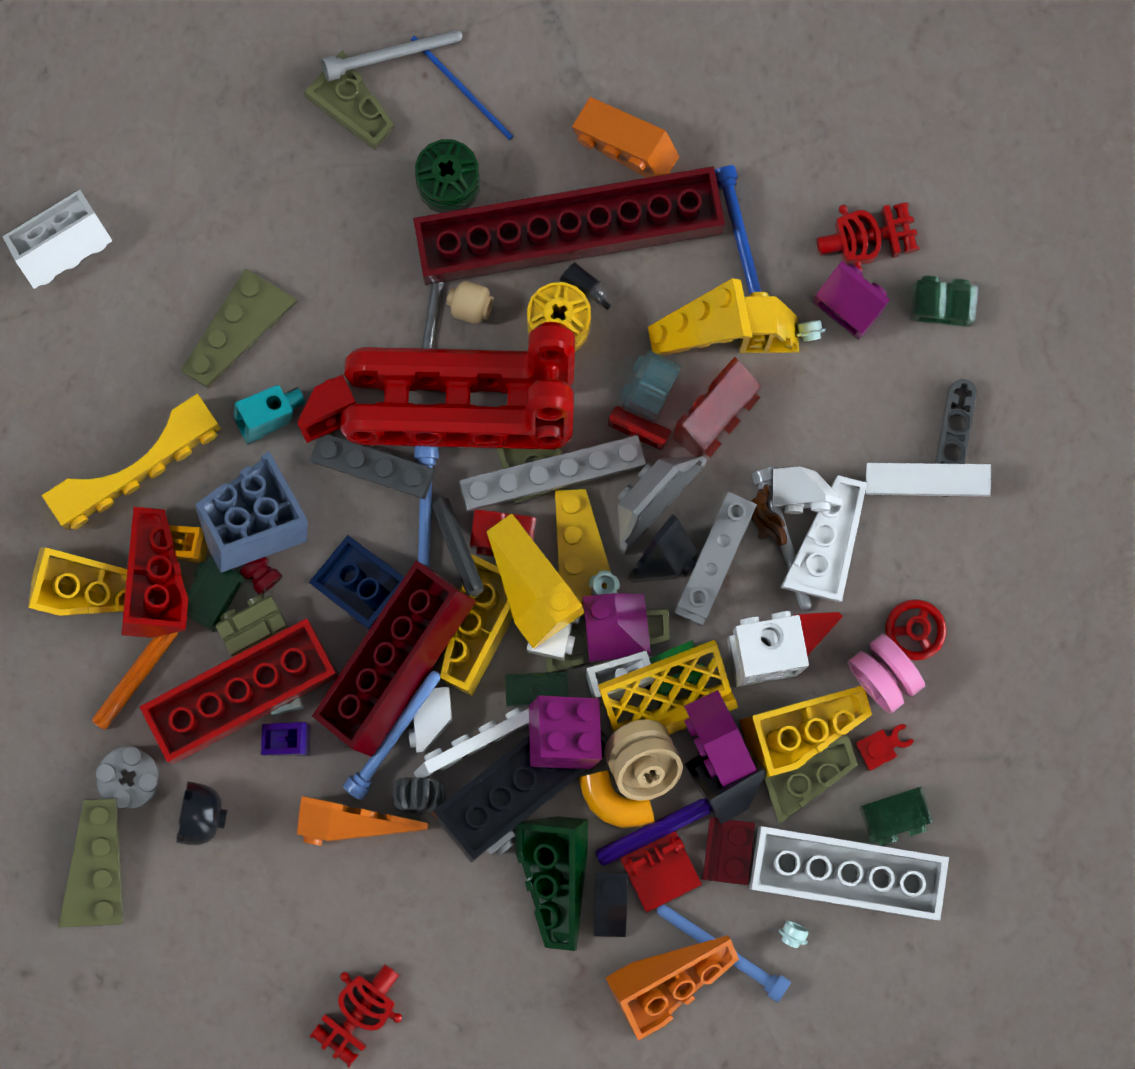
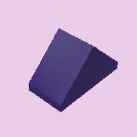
(286, 739)

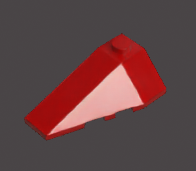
(154, 585)

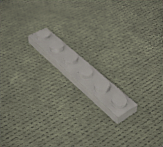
(552, 473)

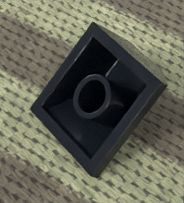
(730, 799)

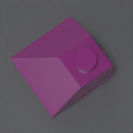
(615, 626)

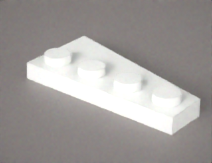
(468, 746)

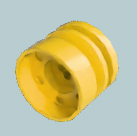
(561, 298)

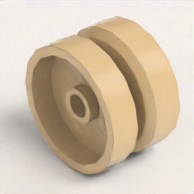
(643, 760)

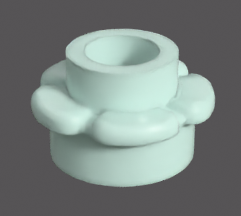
(810, 330)
(604, 577)
(794, 934)

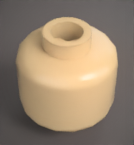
(470, 302)

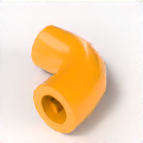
(611, 806)

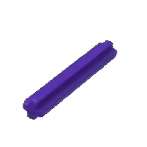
(653, 832)

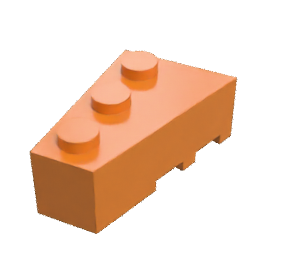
(625, 139)

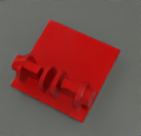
(660, 871)

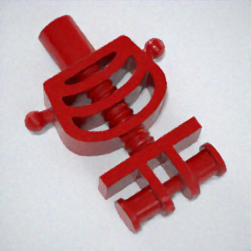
(841, 242)
(377, 988)

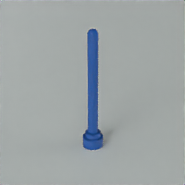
(726, 180)

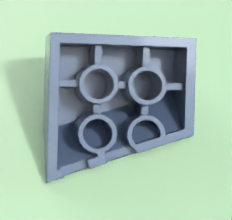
(251, 516)

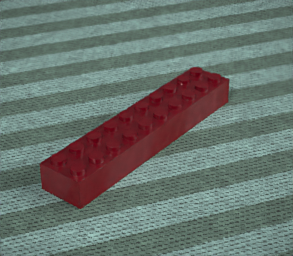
(569, 225)

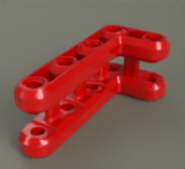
(535, 384)

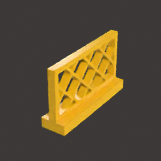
(672, 711)

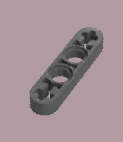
(957, 438)

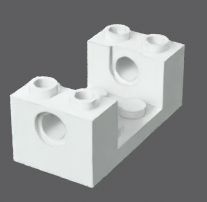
(759, 663)

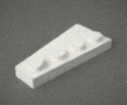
(827, 548)

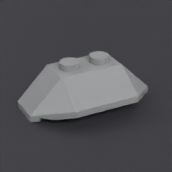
(652, 495)

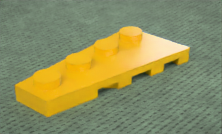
(704, 321)

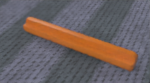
(132, 680)

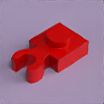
(879, 748)

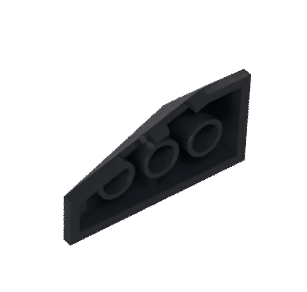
(666, 555)

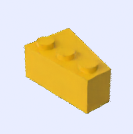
(771, 326)

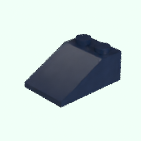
(357, 581)

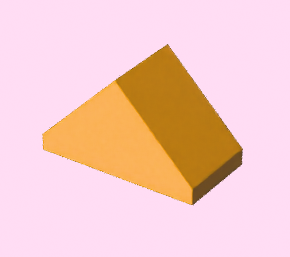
(189, 543)

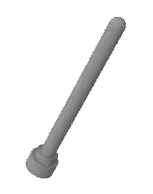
(336, 66)
(764, 477)

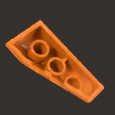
(335, 822)
(660, 984)

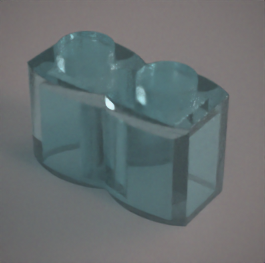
(650, 387)

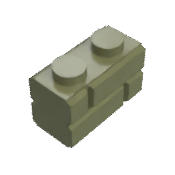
(251, 625)

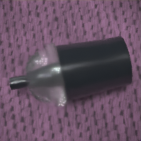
(587, 284)

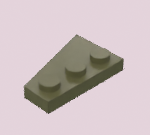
(351, 106)

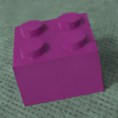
(565, 732)
(718, 739)

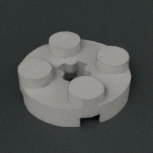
(130, 759)

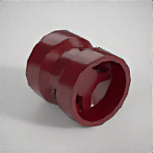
(261, 575)

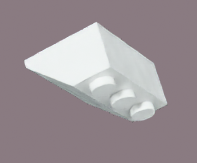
(57, 239)

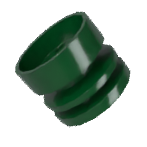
(452, 191)

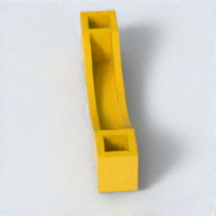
(79, 498)

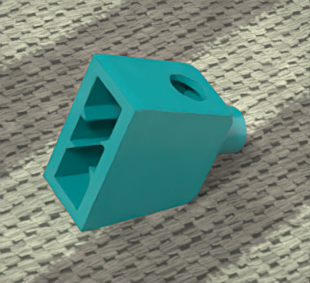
(257, 419)

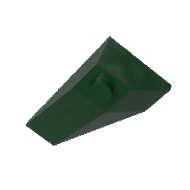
(555, 866)

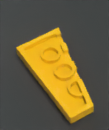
(578, 542)

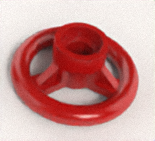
(921, 619)

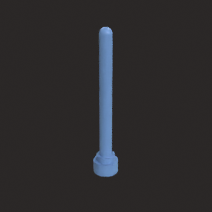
(427, 457)
(359, 783)
(773, 984)

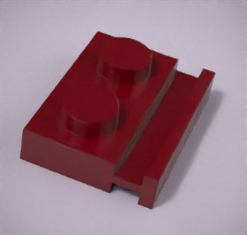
(728, 851)

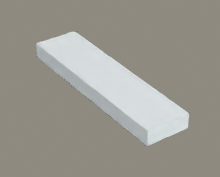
(928, 479)

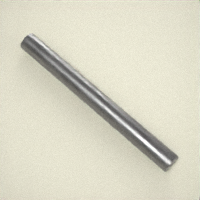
(432, 316)

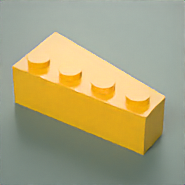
(479, 634)

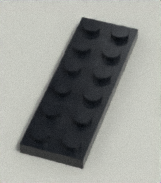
(501, 799)

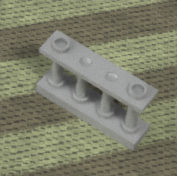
(715, 559)

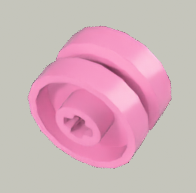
(886, 673)

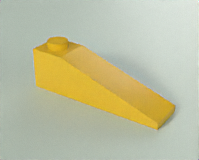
(75, 585)
(534, 589)
(797, 732)

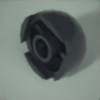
(200, 815)

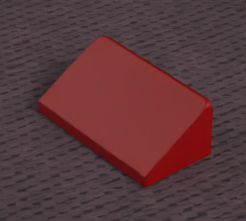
(633, 425)

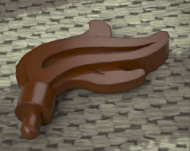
(767, 521)

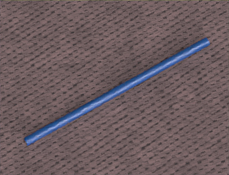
(466, 92)

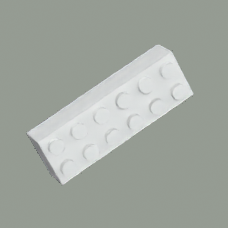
(849, 873)

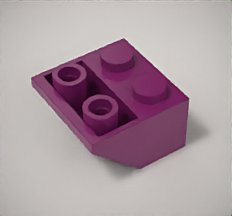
(851, 299)

